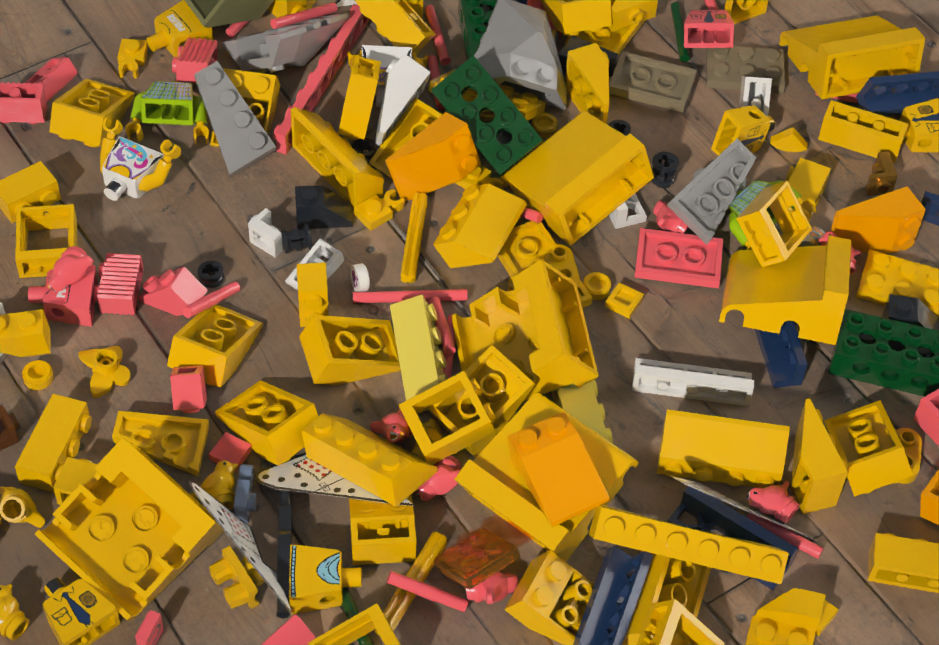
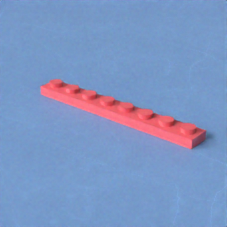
(320, 79)

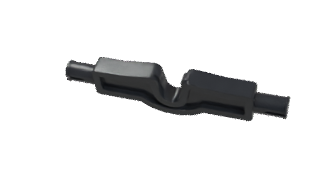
(283, 549)

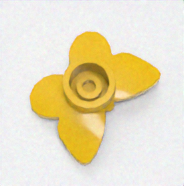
(105, 369)

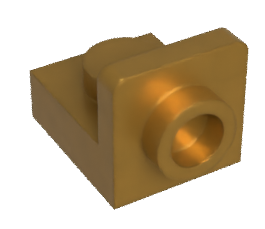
(883, 175)

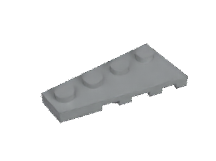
(234, 124)
(709, 194)

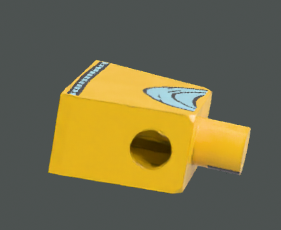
(318, 578)

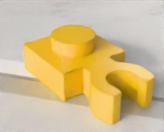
(130, 55)
(479, 177)
(378, 211)

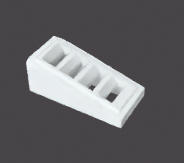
(320, 249)

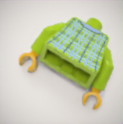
(168, 104)
(745, 197)

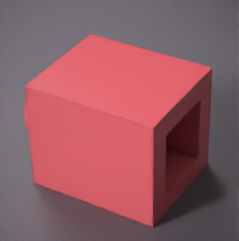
(188, 388)

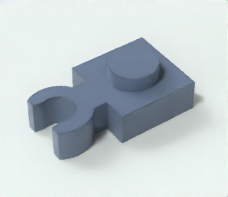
(244, 499)

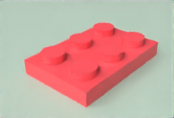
(678, 258)

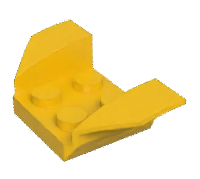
(787, 619)

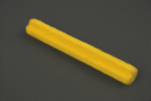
(414, 238)
(419, 571)

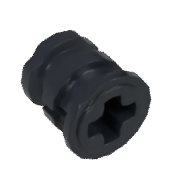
(667, 169)
(297, 238)

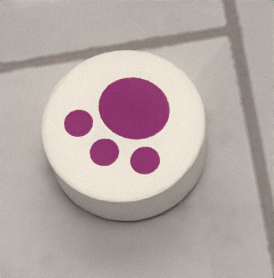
(360, 277)

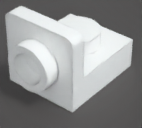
(264, 234)

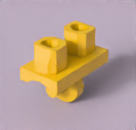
(244, 589)

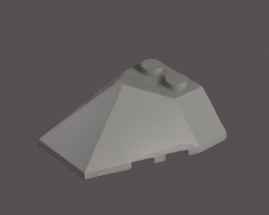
(283, 46)
(523, 51)

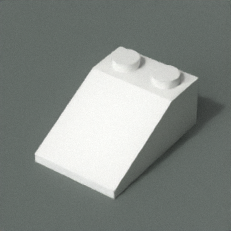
(403, 83)

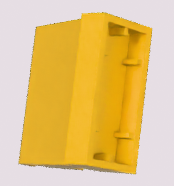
(849, 52)
(580, 175)
(803, 289)
(534, 327)
(500, 487)
(130, 529)

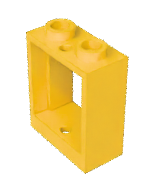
(359, 98)
(761, 230)
(38, 262)
(458, 440)
(671, 616)
(358, 626)

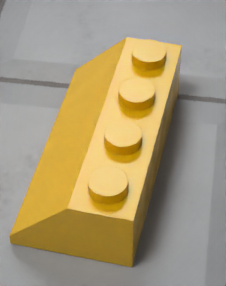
(334, 157)
(722, 449)
(365, 458)
(665, 581)

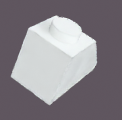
(755, 92)

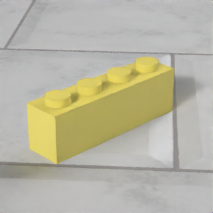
(418, 345)
(583, 406)

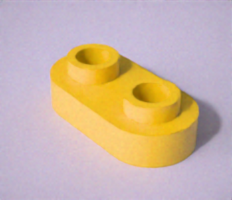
(562, 259)
(912, 451)

